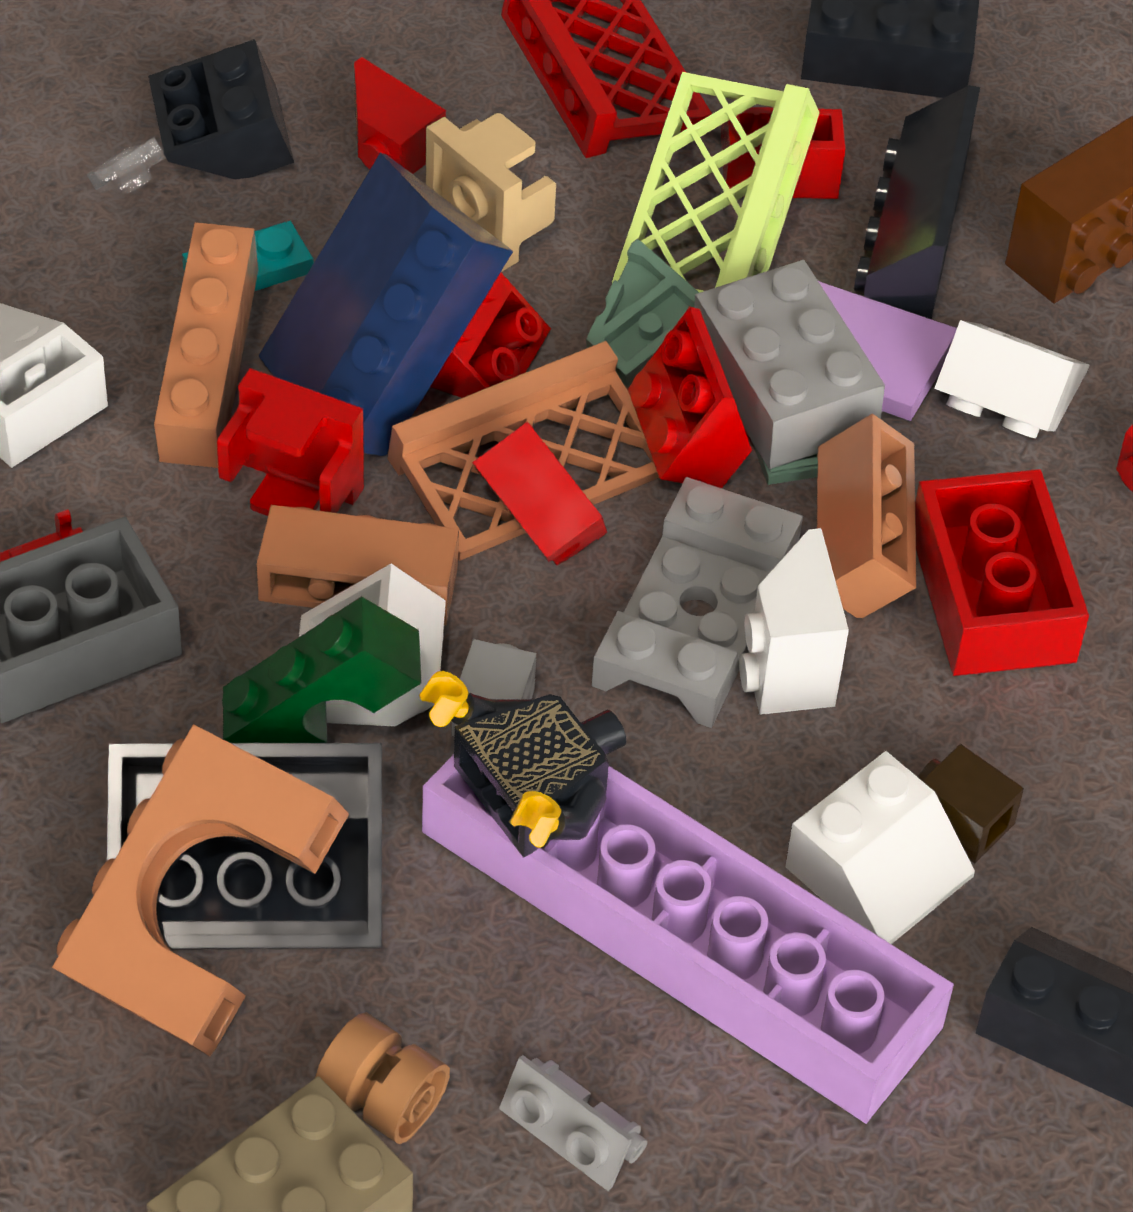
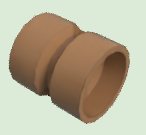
(389, 1082)

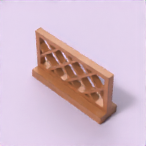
(499, 411)

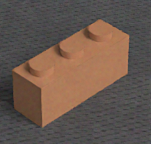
(868, 514)
(320, 553)

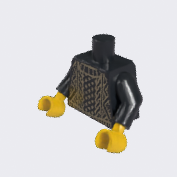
(528, 760)

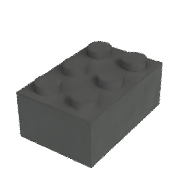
(81, 617)

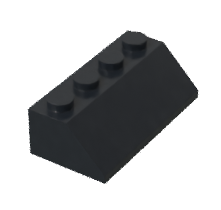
(918, 205)
(1064, 1012)

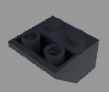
(222, 114)

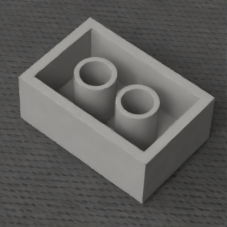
(789, 361)

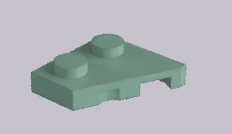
(641, 310)

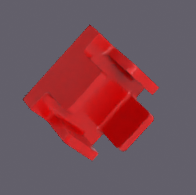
(300, 440)

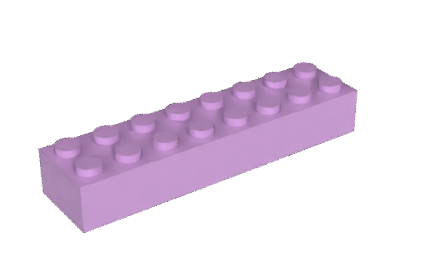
(717, 936)

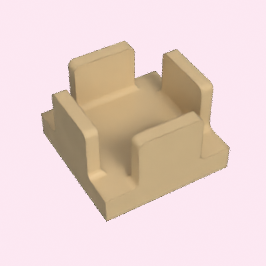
(474, 175)

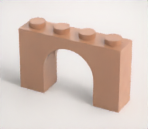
(203, 794)

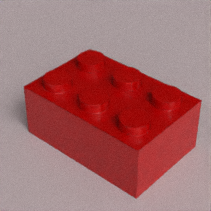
(998, 572)

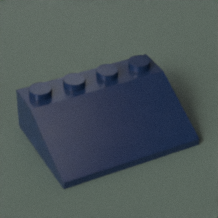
(385, 300)

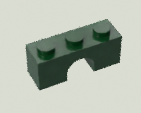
(350, 657)

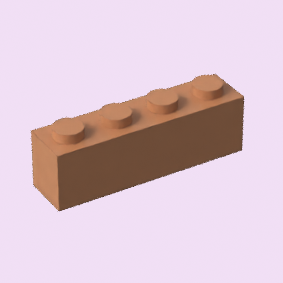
(206, 344)

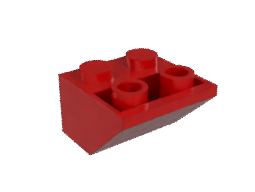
(823, 162)
(495, 344)
(689, 408)

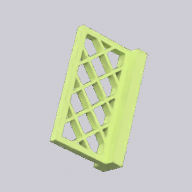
(765, 192)

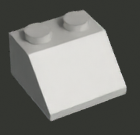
(1009, 377)
(408, 601)
(796, 633)
(880, 849)

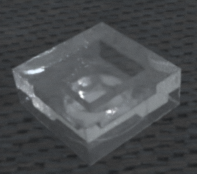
(128, 168)

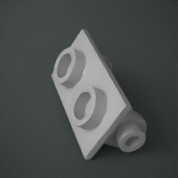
(558, 1114)

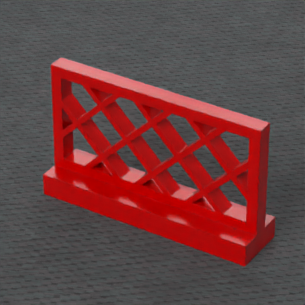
(570, 83)

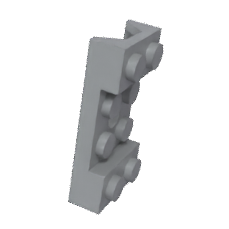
(710, 551)

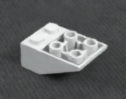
(46, 382)

